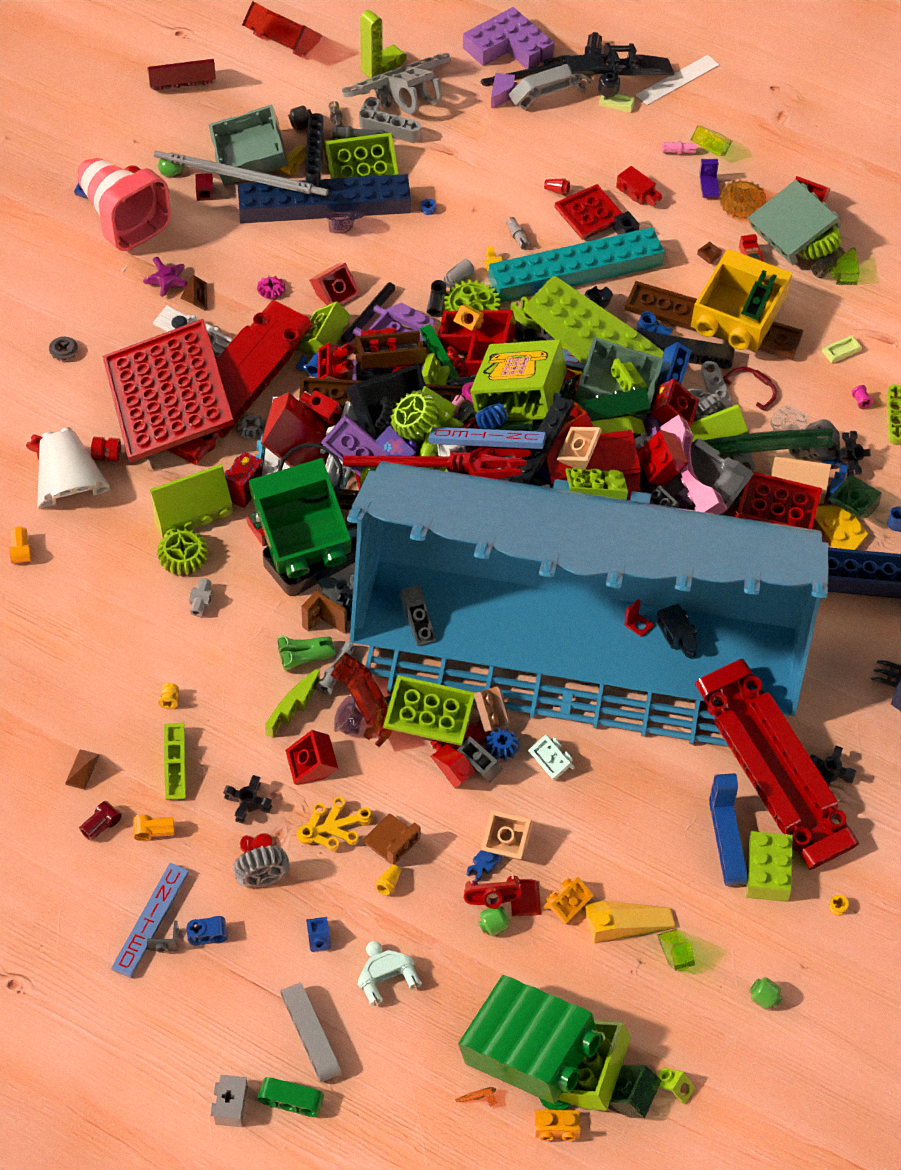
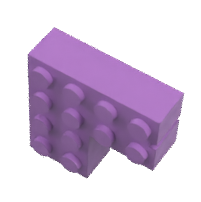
(510, 34)

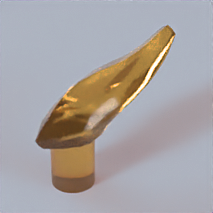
(480, 1094)

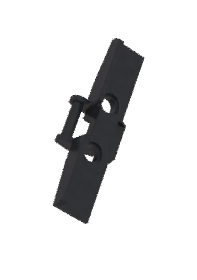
(633, 65)

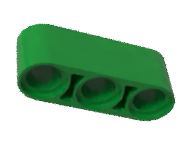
(290, 1097)

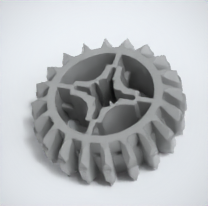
(261, 866)

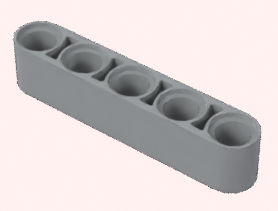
(310, 1032)

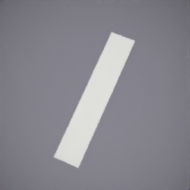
(678, 79)

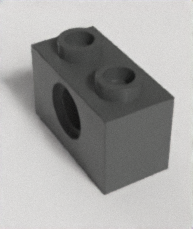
(480, 759)

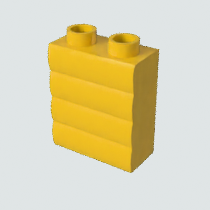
(725, 294)

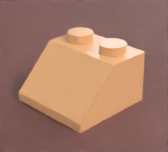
(507, 835)

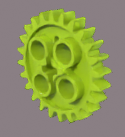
(472, 294)

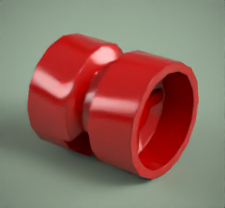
(99, 449)

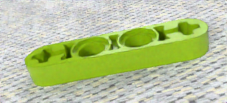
(893, 414)

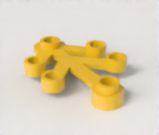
(332, 825)

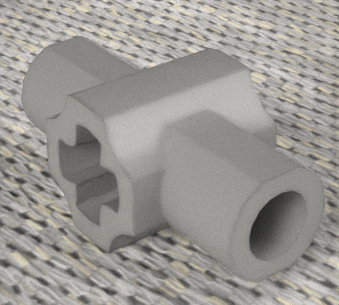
(200, 597)

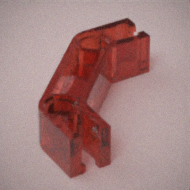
(366, 693)

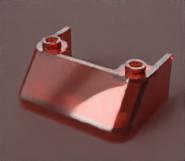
(280, 29)

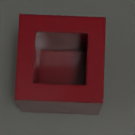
(204, 186)

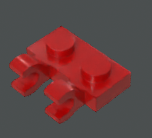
(373, 343)

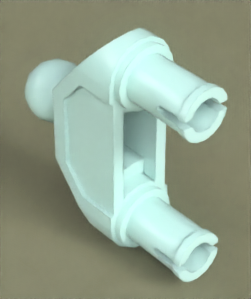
(382, 967)

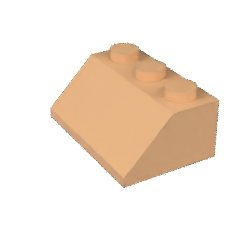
(803, 472)

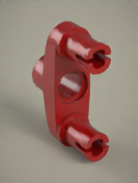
(506, 891)

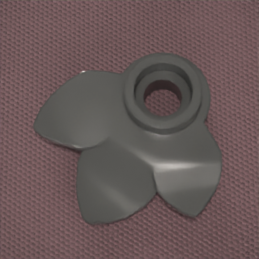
(332, 587)

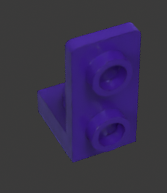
(708, 178)

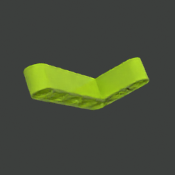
(373, 57)

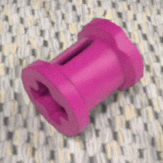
(862, 396)

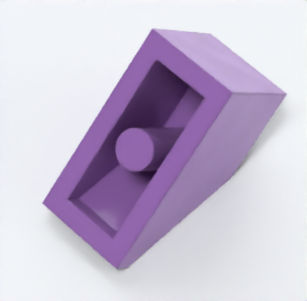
(502, 87)

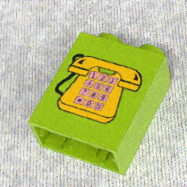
(520, 378)

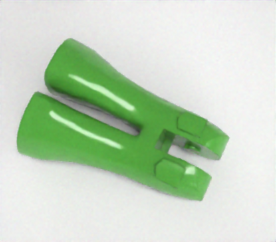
(301, 651)

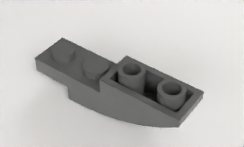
(658, 494)

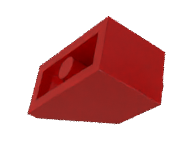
(453, 765)

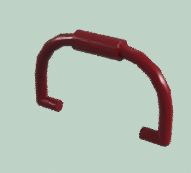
(761, 377)

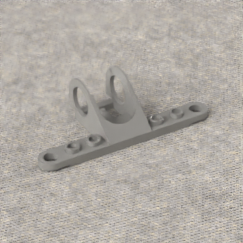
(405, 76)
(715, 384)

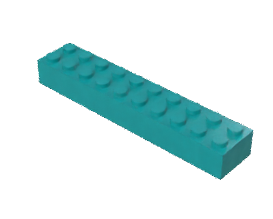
(577, 263)

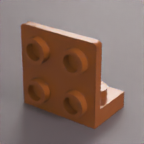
(321, 607)
(392, 838)

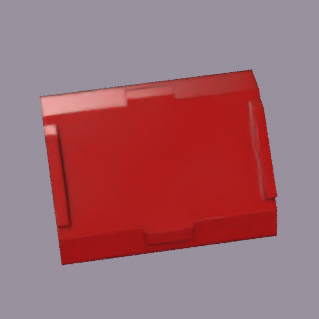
(529, 901)

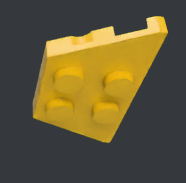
(840, 527)

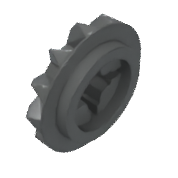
(63, 342)

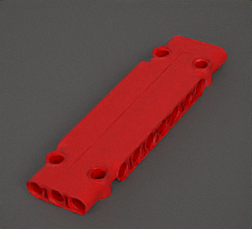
(250, 366)
(776, 764)

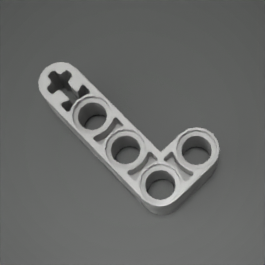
(401, 128)

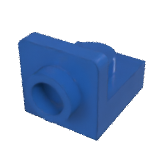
(318, 934)

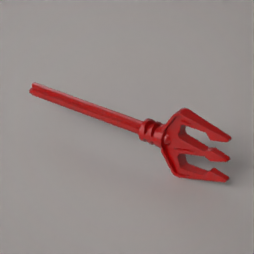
(479, 463)

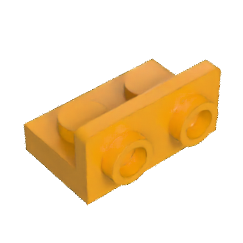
(568, 899)
(557, 1125)

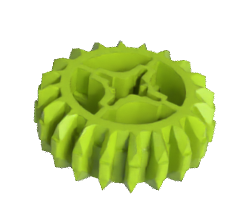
(823, 245)
(415, 415)
(194, 550)

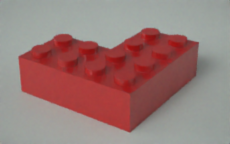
(497, 328)

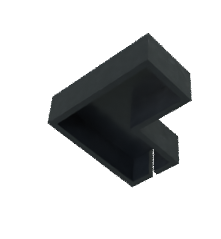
(391, 385)

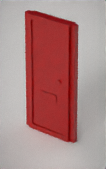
(611, 452)

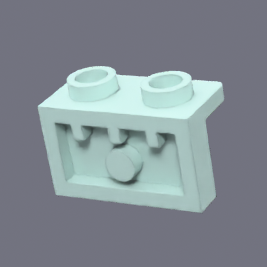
(551, 757)

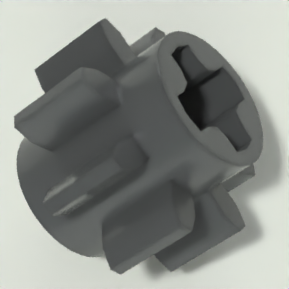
(641, 440)

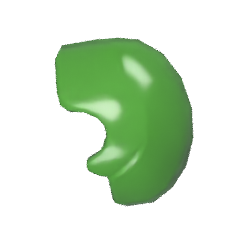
(169, 169)

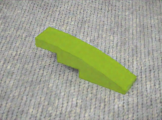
(295, 699)
(174, 761)

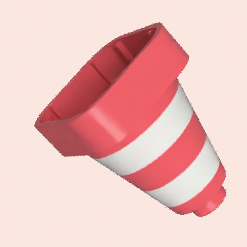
(128, 203)

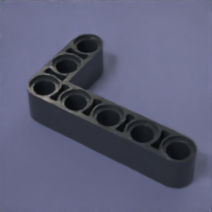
(317, 571)

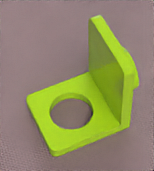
(673, 1080)

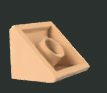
(579, 446)

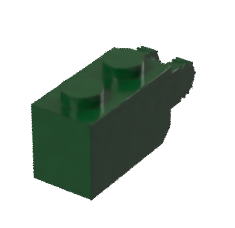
(758, 298)

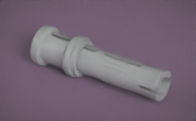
(327, 683)

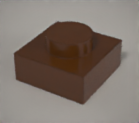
(709, 252)

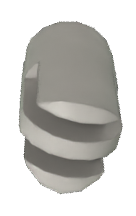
(458, 273)

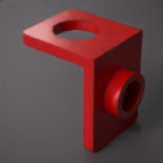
(633, 616)

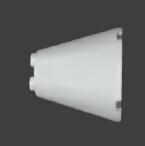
(66, 468)

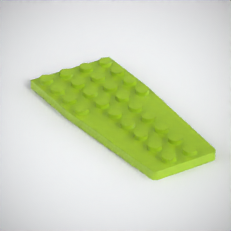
(577, 319)

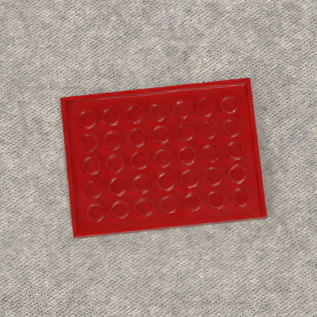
(167, 390)

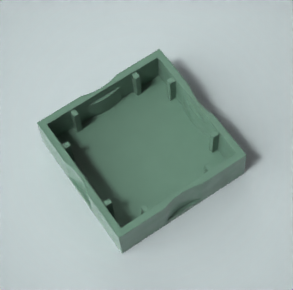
(249, 142)
(597, 374)

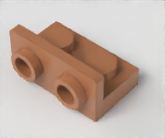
(492, 708)

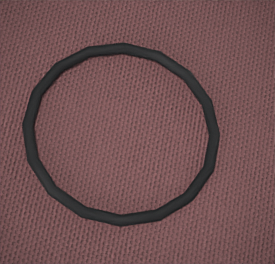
(320, 447)

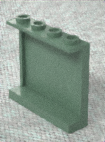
(793, 220)

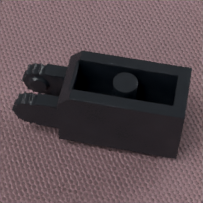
(677, 629)

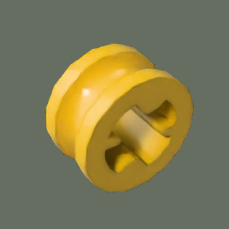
(832, 905)

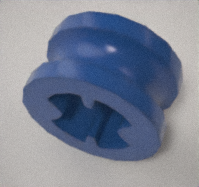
(428, 202)

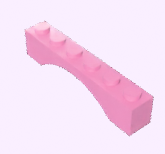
(703, 496)

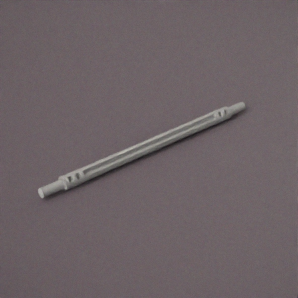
(241, 173)

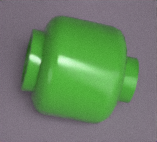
(494, 921)
(765, 993)

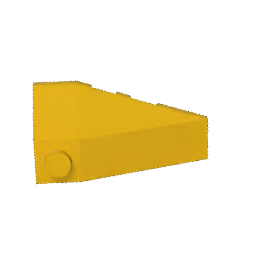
(619, 920)

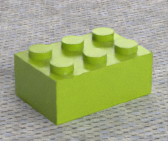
(769, 866)

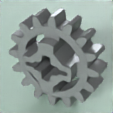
(707, 405)

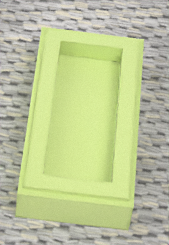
(618, 102)
(841, 349)

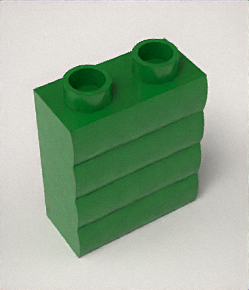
(297, 530)
(530, 1039)

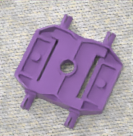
(402, 314)

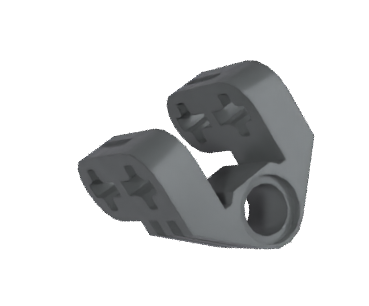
(819, 453)

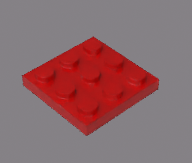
(588, 211)

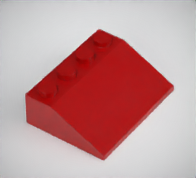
(291, 425)
(779, 501)

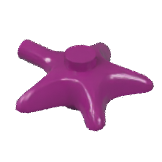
(166, 276)

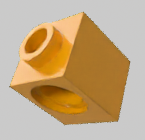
(461, 317)

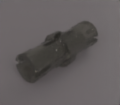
(336, 115)

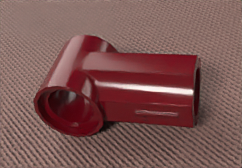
(103, 817)

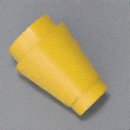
(388, 880)

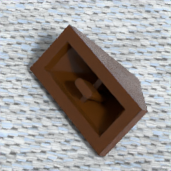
(196, 293)
(82, 769)

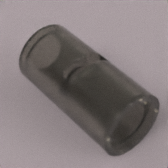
(825, 264)

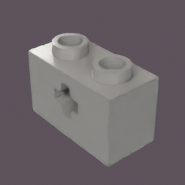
(229, 1113)

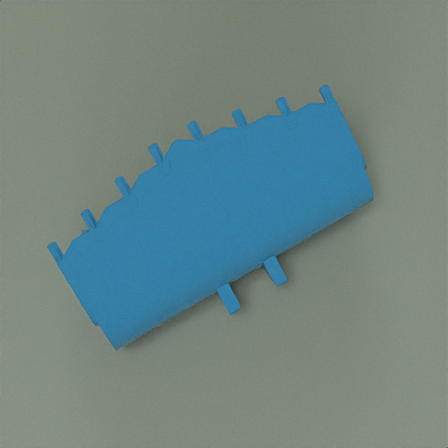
(546, 582)

